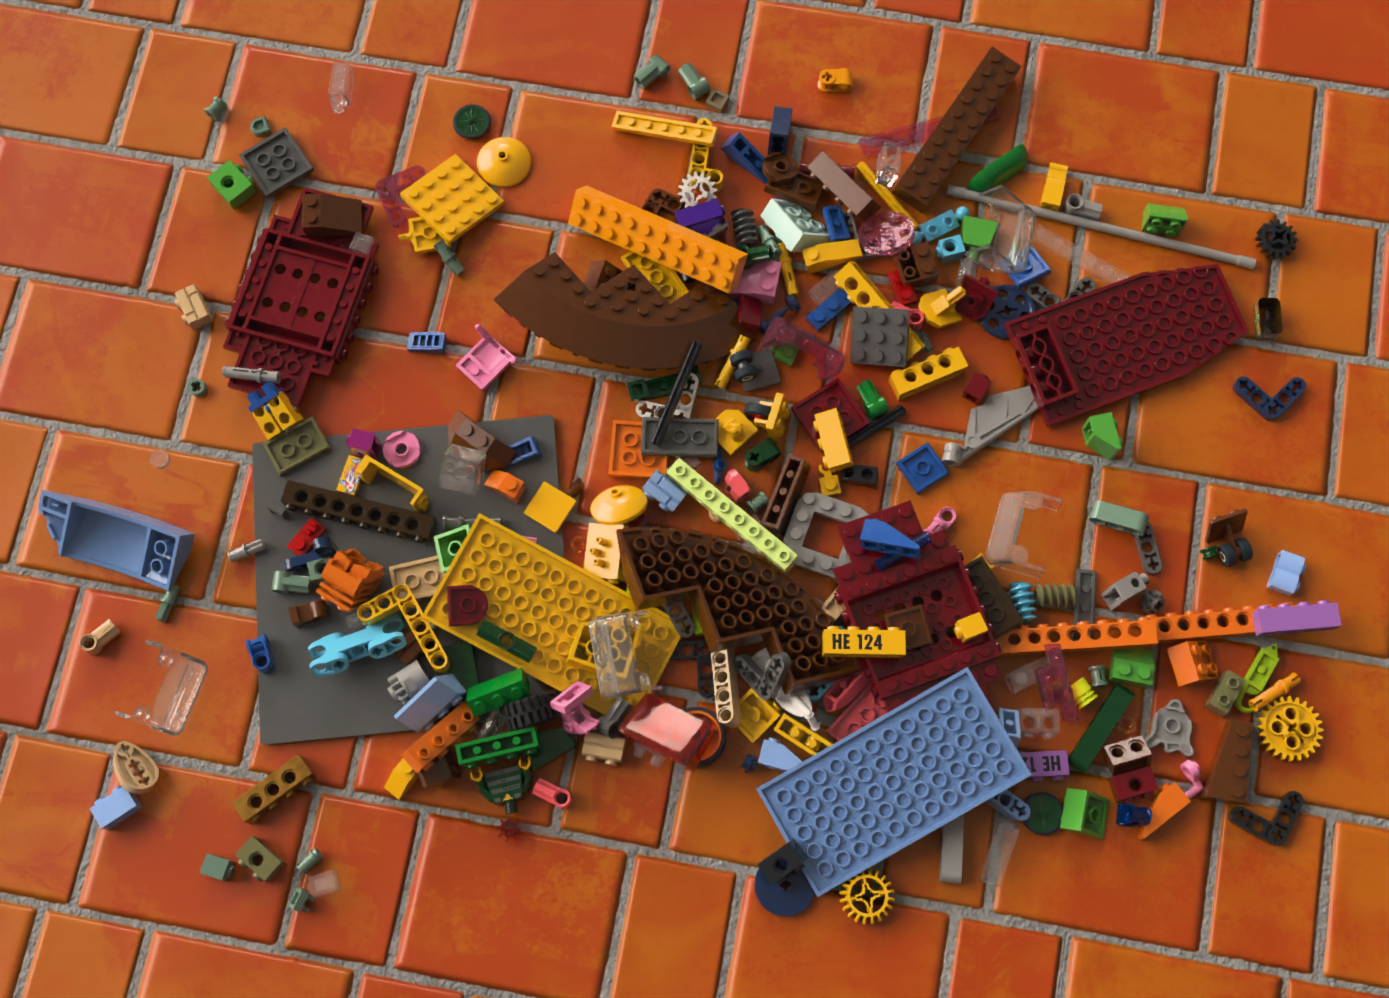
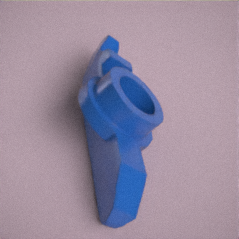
(719, 466)

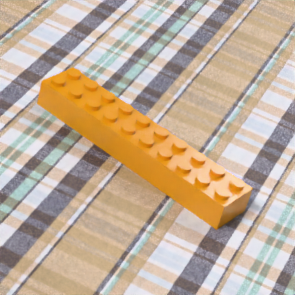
(657, 239)

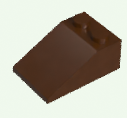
(330, 215)

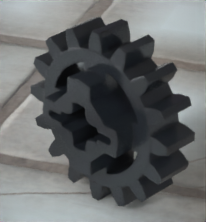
(1279, 247)

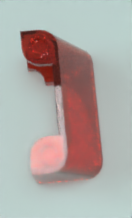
(668, 731)

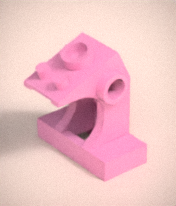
(579, 720)

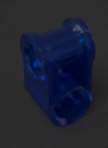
(1131, 816)

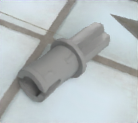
(246, 550)

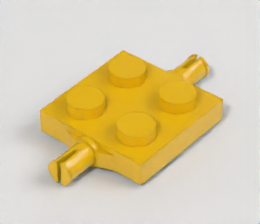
(421, 236)

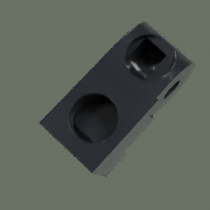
(860, 475)

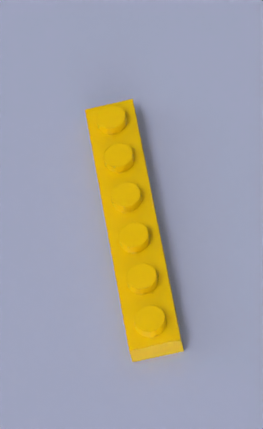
(665, 128)

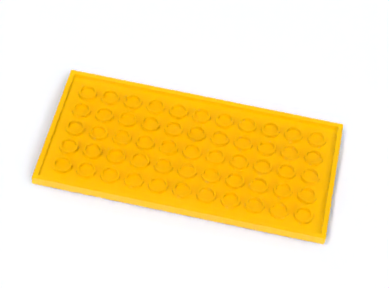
(543, 604)

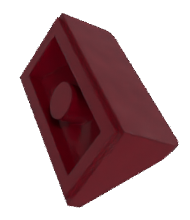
(749, 312)

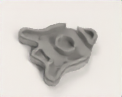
(1172, 729)

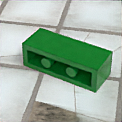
(498, 692)

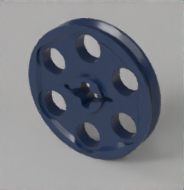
(1009, 304)

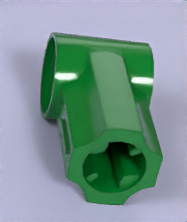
(873, 402)

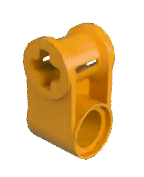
(837, 80)

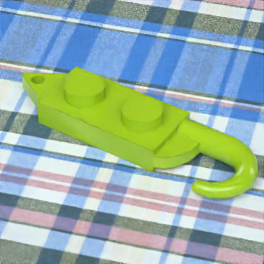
(1258, 675)

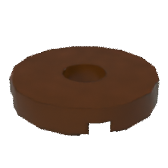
(777, 175)

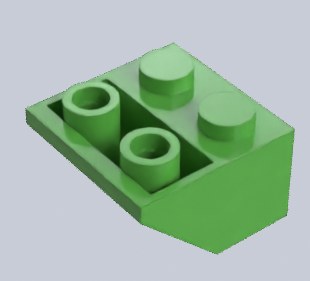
(1163, 220)
(1102, 436)

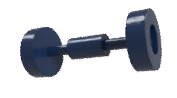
(791, 303)

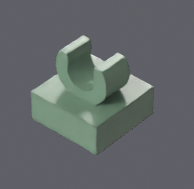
(298, 900)

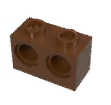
(1128, 759)

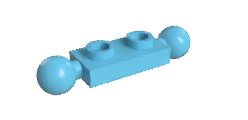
(940, 225)

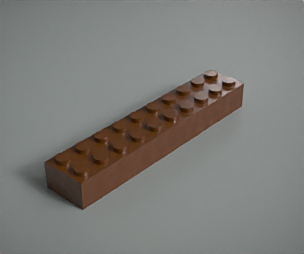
(956, 129)

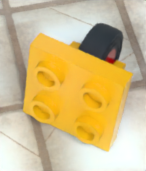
(769, 415)

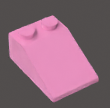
(760, 282)

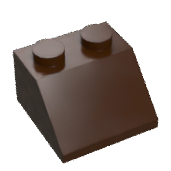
(442, 772)

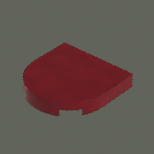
(465, 605)

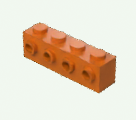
(440, 737)

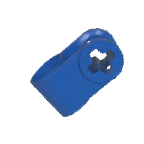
(259, 650)

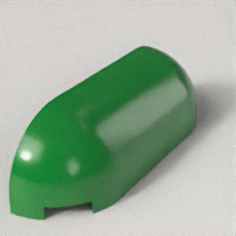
(1000, 170)

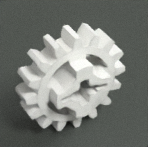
(689, 189)

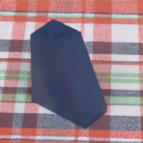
(780, 130)

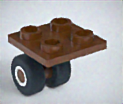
(1224, 528)

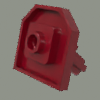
(977, 298)

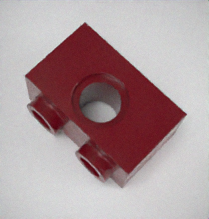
(1143, 777)

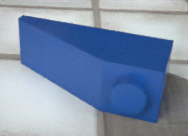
(745, 155)
(884, 538)

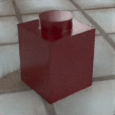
(976, 388)

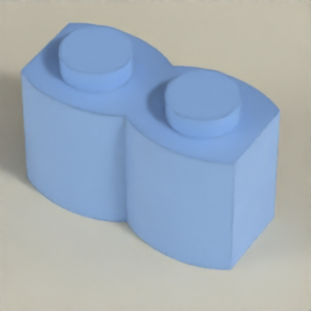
(1286, 573)

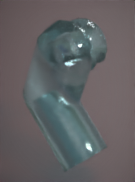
(925, 339)

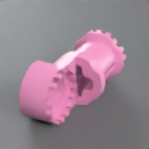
(939, 522)

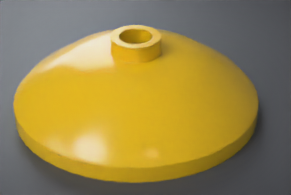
(504, 171)
(618, 505)

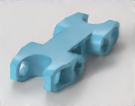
(344, 649)

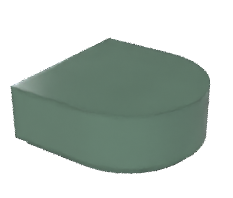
(260, 127)

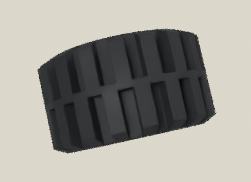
(529, 711)

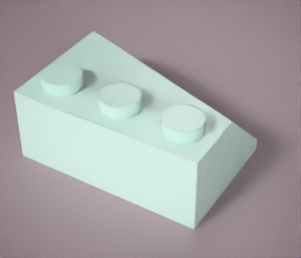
(794, 225)

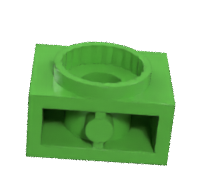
(228, 175)

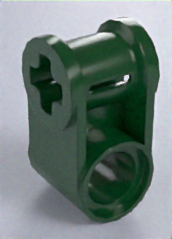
(764, 453)

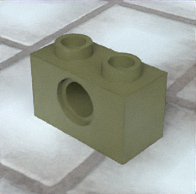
(1224, 693)
(271, 862)

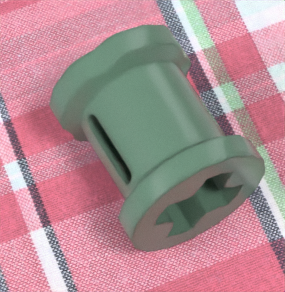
(215, 108)
(757, 503)
(1098, 676)

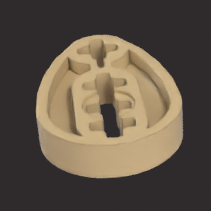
(125, 774)

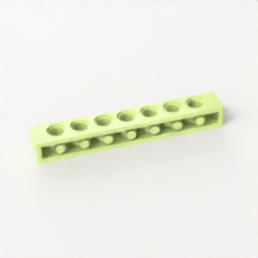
(732, 515)

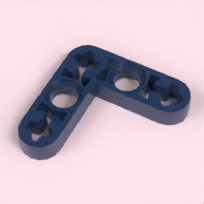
(1267, 402)
(322, 548)

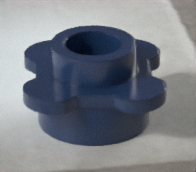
(749, 763)

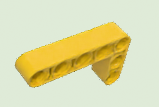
(414, 621)

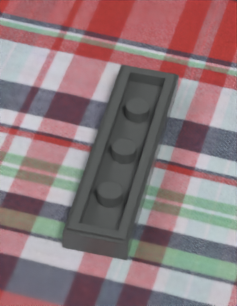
(1085, 590)

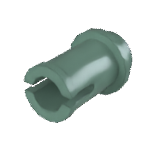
(310, 860)

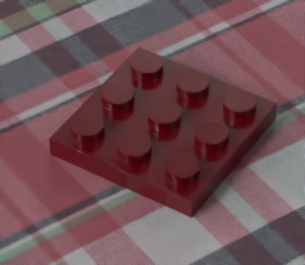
(827, 398)

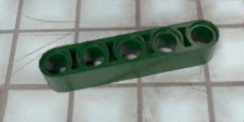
(1100, 727)

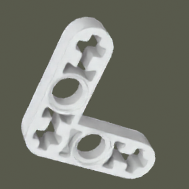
(686, 409)

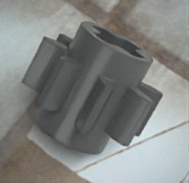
(1152, 601)

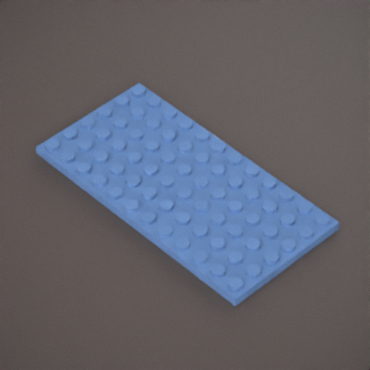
(894, 781)

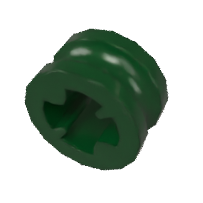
(1209, 552)

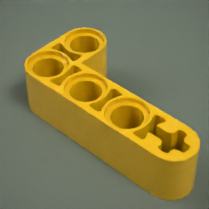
(702, 154)

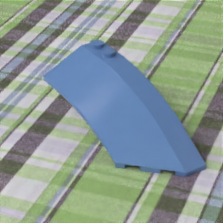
(116, 538)

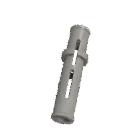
(259, 375)

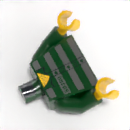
(505, 785)

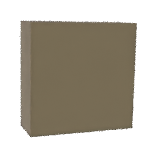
(717, 100)

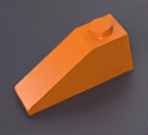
(1164, 806)

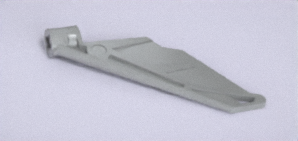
(989, 422)

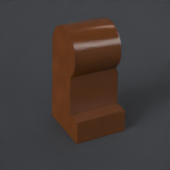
(308, 613)

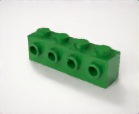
(497, 747)

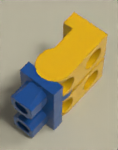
(273, 411)

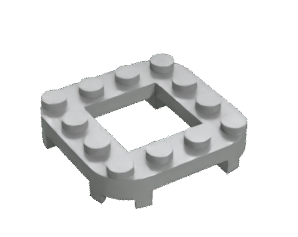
(800, 522)

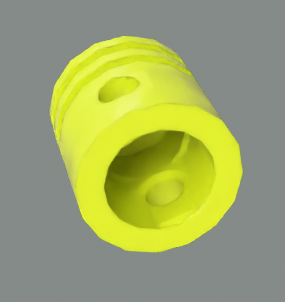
(1082, 693)

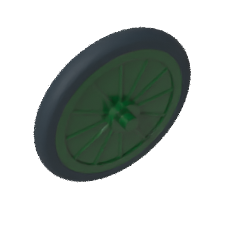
(471, 121)
(1044, 813)

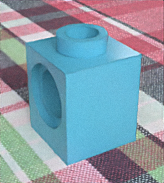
(955, 244)

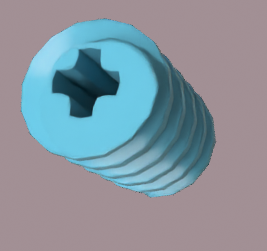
(1022, 600)

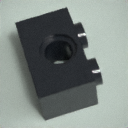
(771, 865)

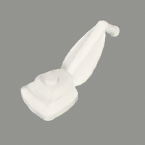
(794, 703)

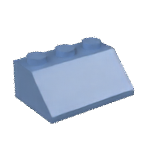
(431, 703)

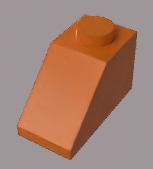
(506, 485)

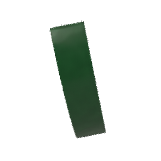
(657, 388)

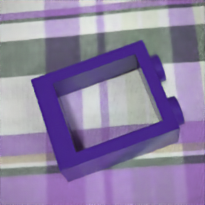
(701, 217)

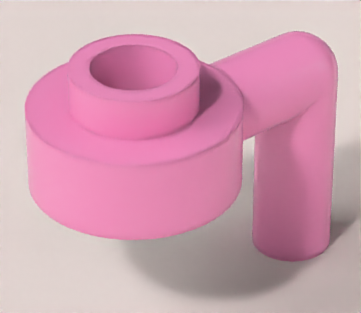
(1192, 772)

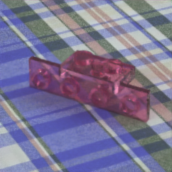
(1055, 684)

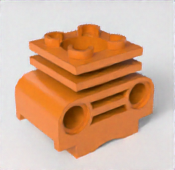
(349, 580)

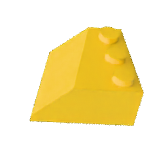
(581, 651)

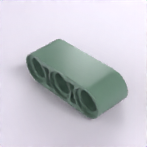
(1119, 518)

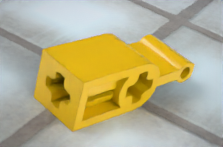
(1054, 187)

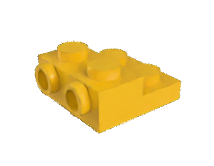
(757, 715)

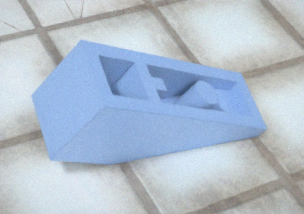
(777, 756)

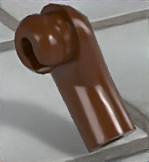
(575, 491)

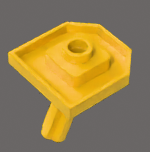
(939, 307)
(734, 430)

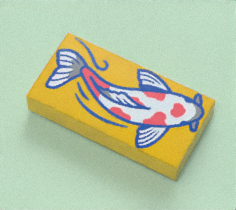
(350, 480)

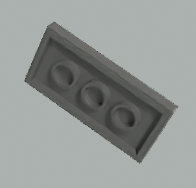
(683, 438)

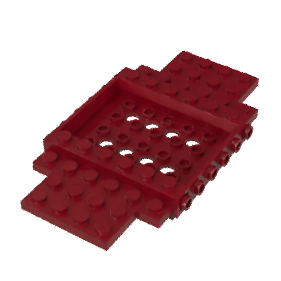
(283, 339)
(866, 590)

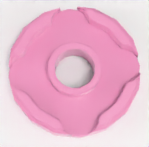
(406, 459)

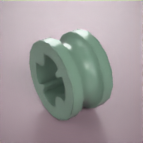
(193, 383)

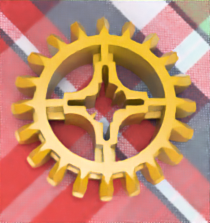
(869, 907)

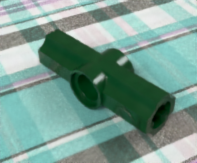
(756, 255)
(494, 635)

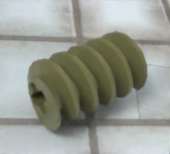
(1055, 595)

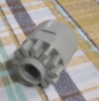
(407, 682)

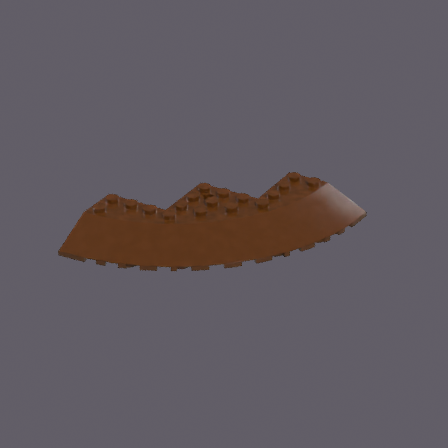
(622, 319)
(735, 599)

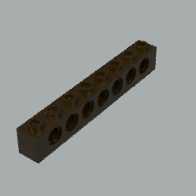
(295, 491)

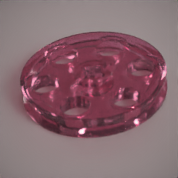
(886, 233)

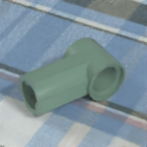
(655, 68)
(695, 83)
(286, 582)

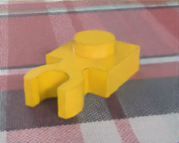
(829, 483)

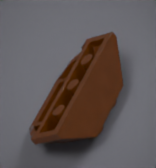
(469, 434)

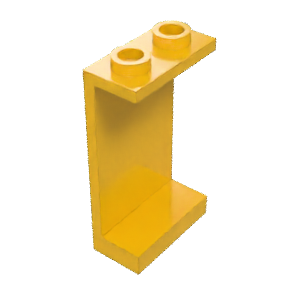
(368, 469)

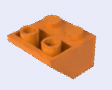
(1192, 663)

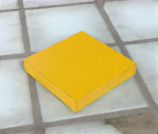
(550, 507)

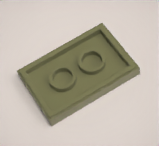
(296, 446)

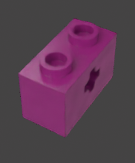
(363, 443)

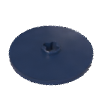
(783, 902)

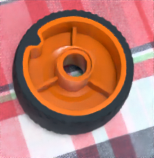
(718, 741)

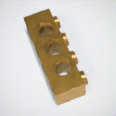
(245, 803)

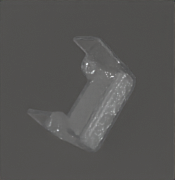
(1012, 236)
(1001, 547)
(616, 655)
(176, 694)

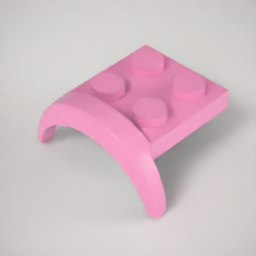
(485, 360)

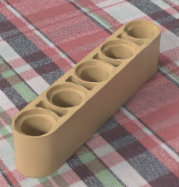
(726, 688)

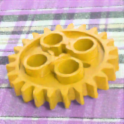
(1300, 716)

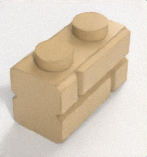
(193, 306)
(604, 748)

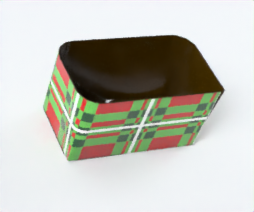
(1274, 309)

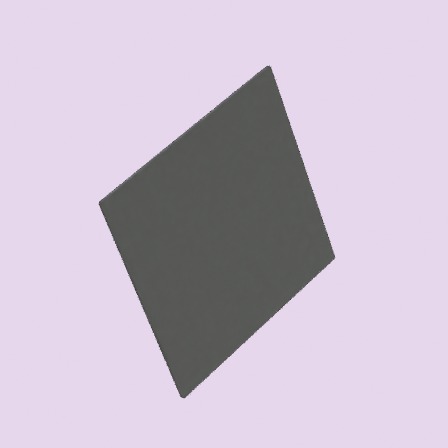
(357, 701)

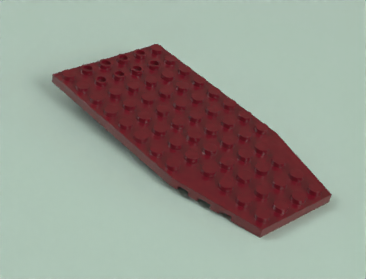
(1124, 338)

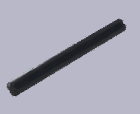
(676, 393)

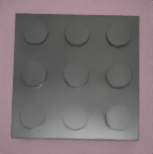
(276, 162)
(880, 336)

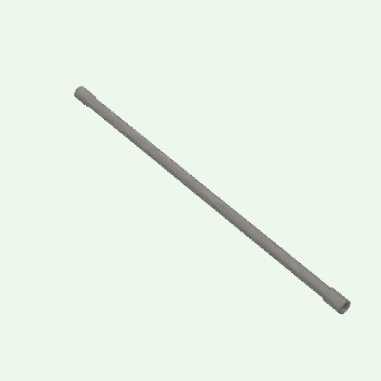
(1238, 260)

